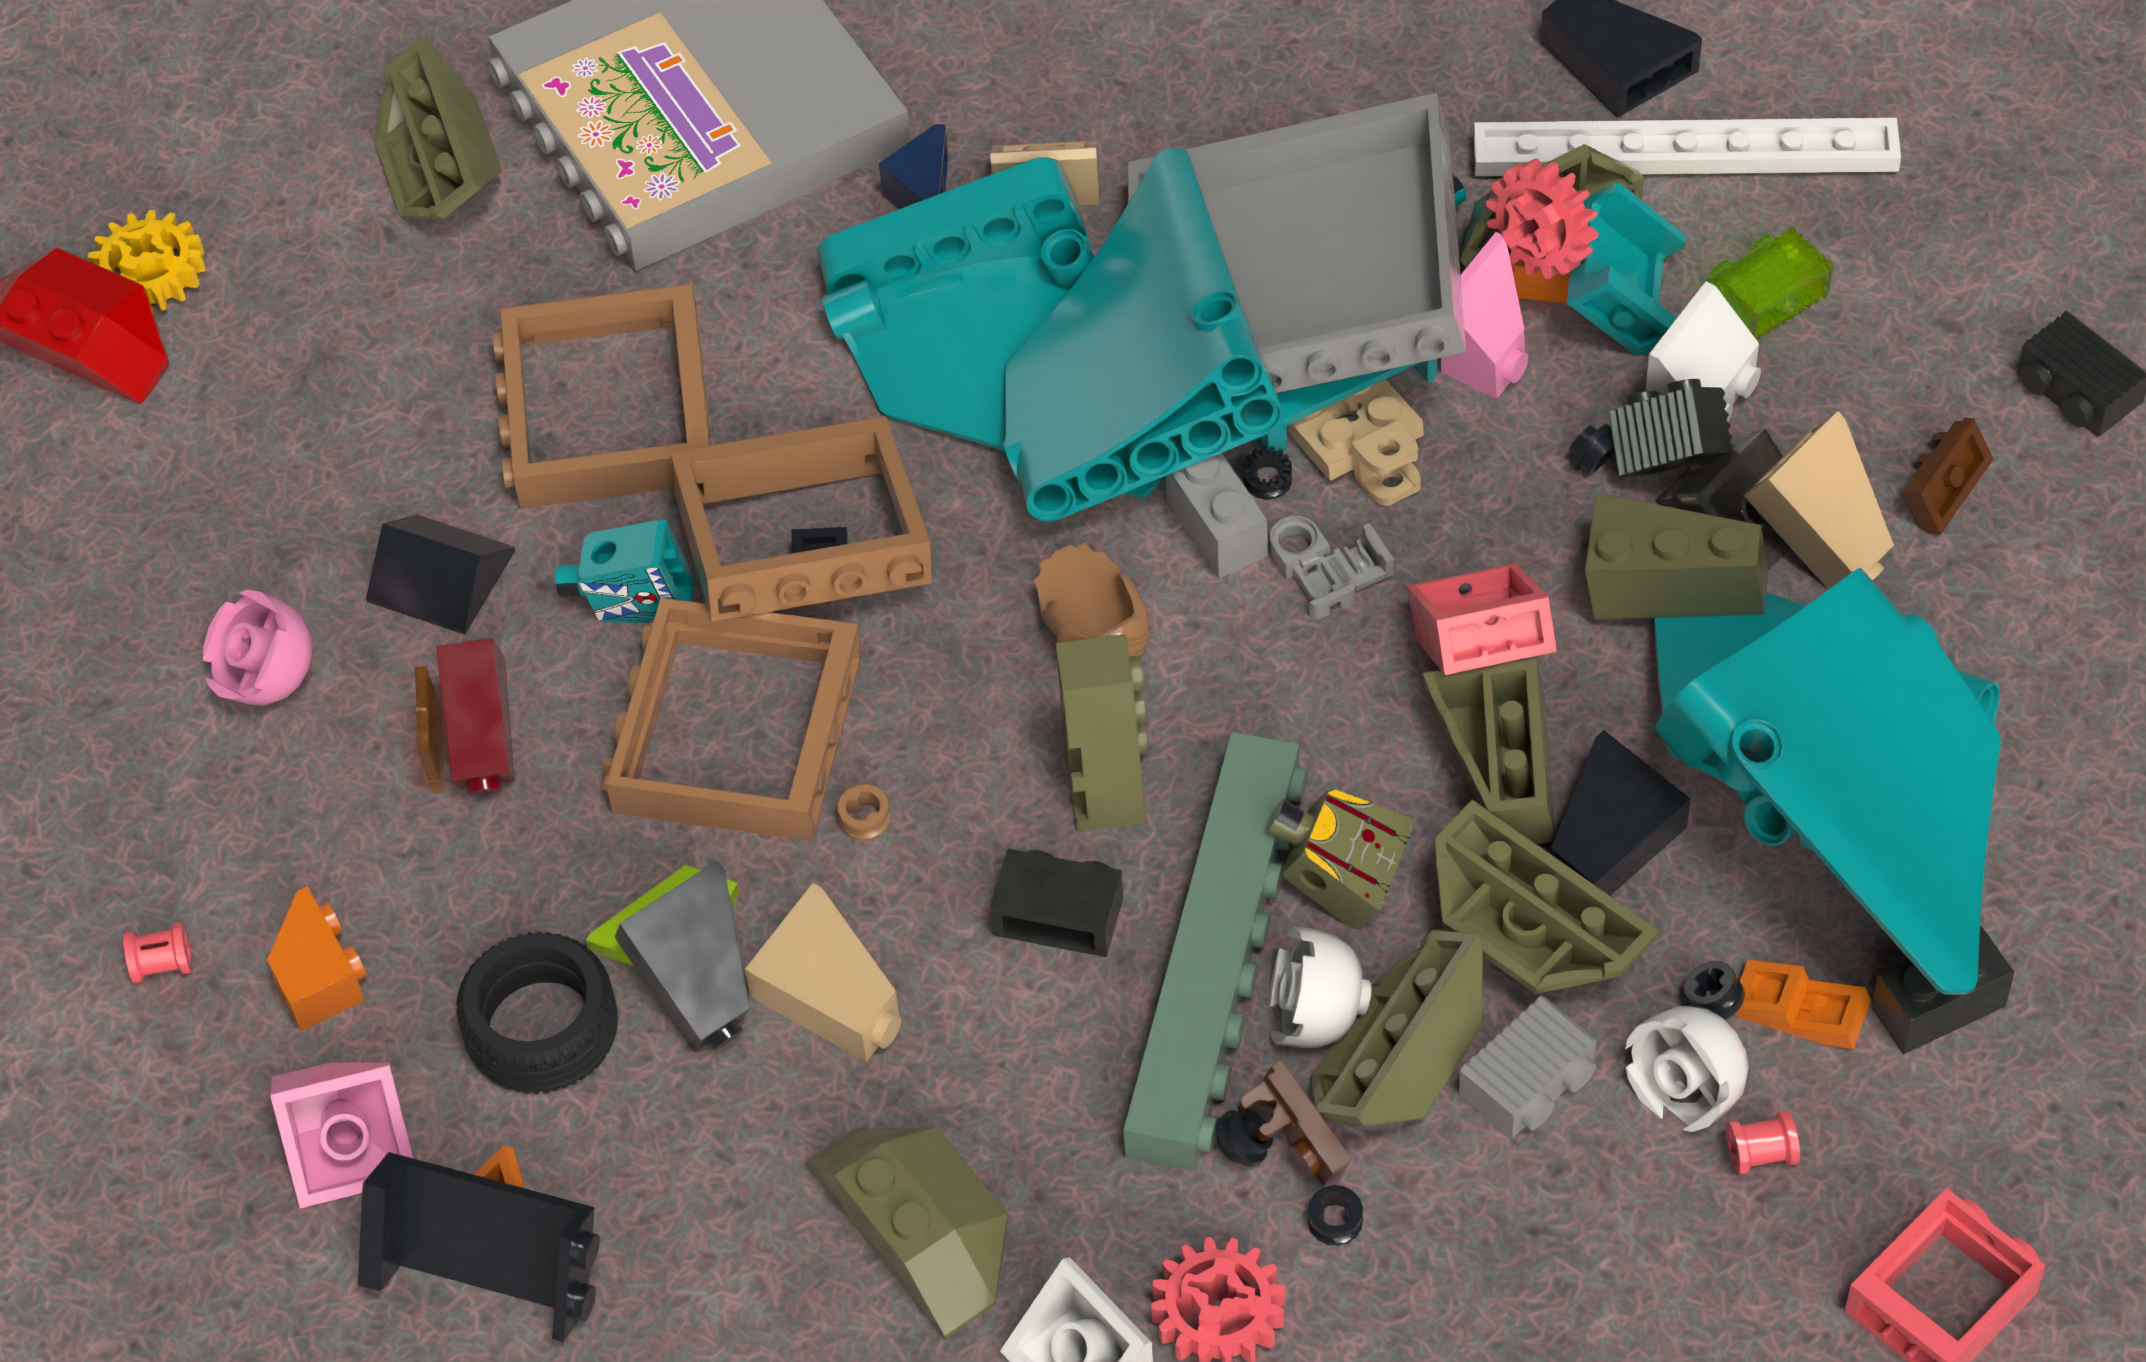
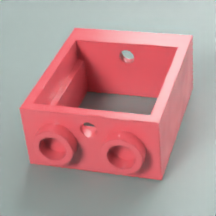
(1492, 624)
(1909, 1330)

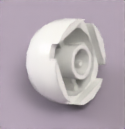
(1317, 989)
(1684, 1053)

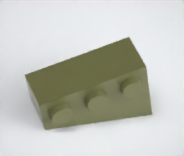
(1672, 562)
(1103, 730)
(1500, 740)

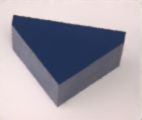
(916, 169)

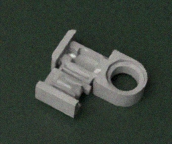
(1334, 575)

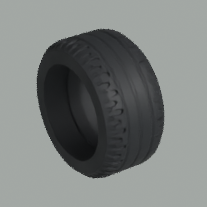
(543, 1062)

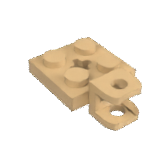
(1373, 445)

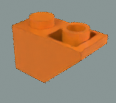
(310, 965)

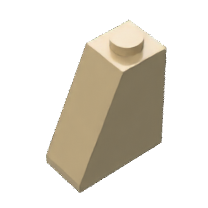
(1825, 504)
(825, 978)

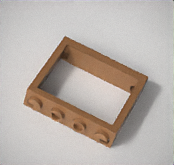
(588, 317)
(789, 463)
(765, 634)

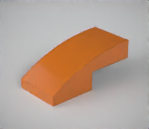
(1790, 1002)

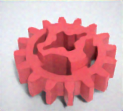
(1542, 218)
(1242, 1315)

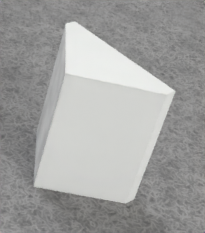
(1075, 1324)

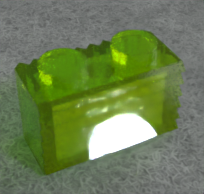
(1774, 281)

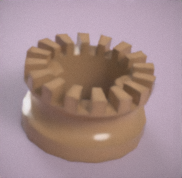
(875, 822)

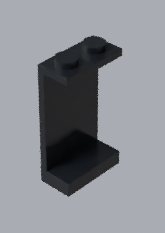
(478, 1236)

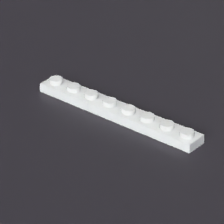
(1699, 144)

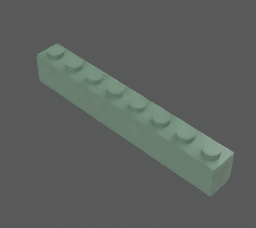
(1213, 955)

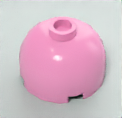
(257, 649)

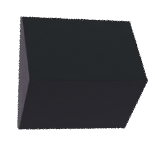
(435, 571)

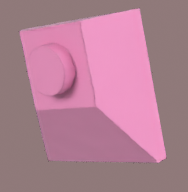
(1491, 324)
(337, 1126)

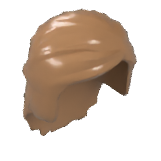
(1090, 598)

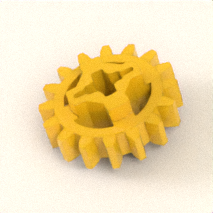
(146, 255)

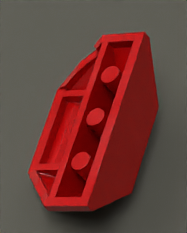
(84, 323)

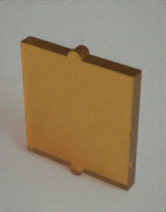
(429, 730)

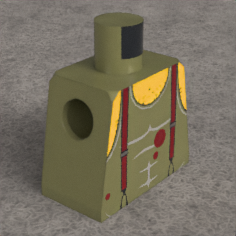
(1342, 852)

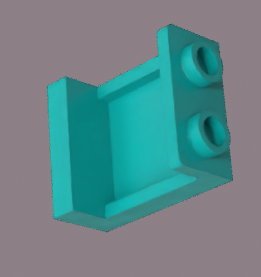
(1623, 275)

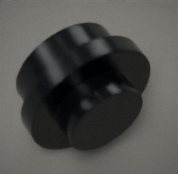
(1592, 449)
(1238, 1137)

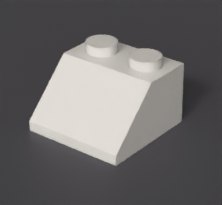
(1706, 345)

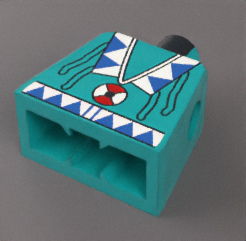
(628, 572)

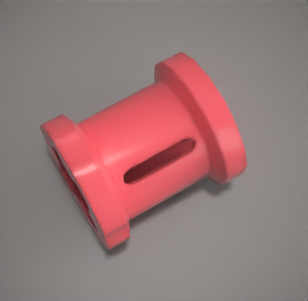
(157, 952)
(1763, 1142)

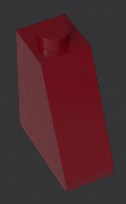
(476, 715)

